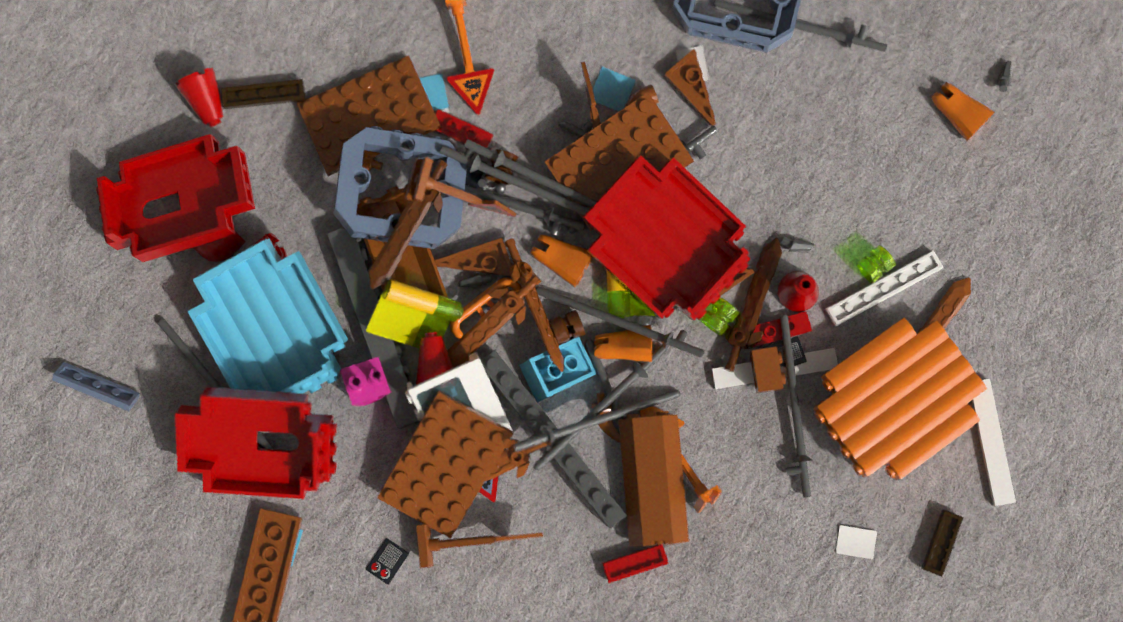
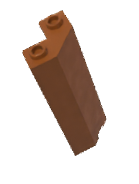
(416, 263)
(653, 479)

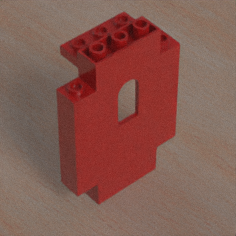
(210, 191)
(224, 443)

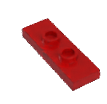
(461, 130)
(771, 330)
(635, 563)

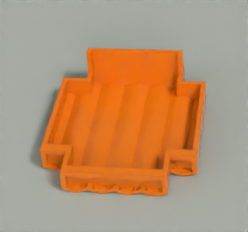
(899, 399)

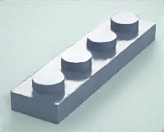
(96, 386)

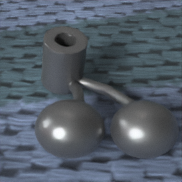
(500, 188)

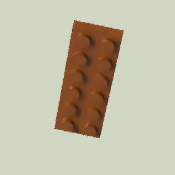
(267, 567)

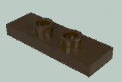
(942, 543)

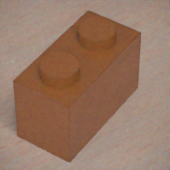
(767, 370)

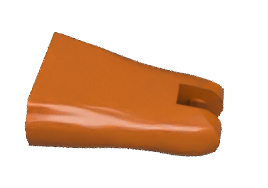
(961, 110)
(563, 258)
(623, 345)

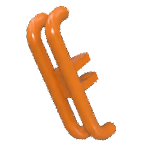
(480, 300)

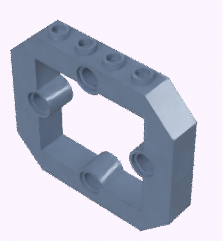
(743, 35)
(390, 142)

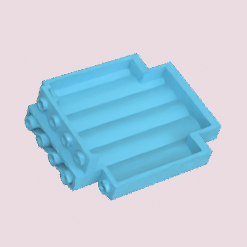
(268, 322)

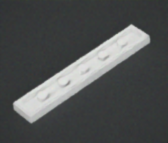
(884, 288)
(816, 362)
(993, 447)

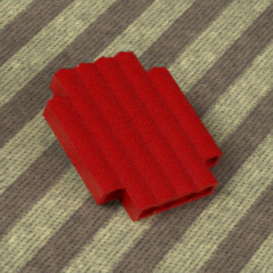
(667, 238)

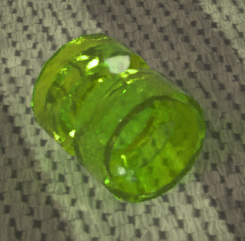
(870, 269)
(719, 316)

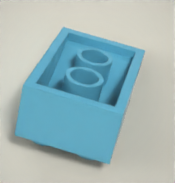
(546, 378)

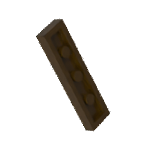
(263, 94)

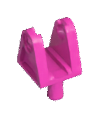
(365, 382)

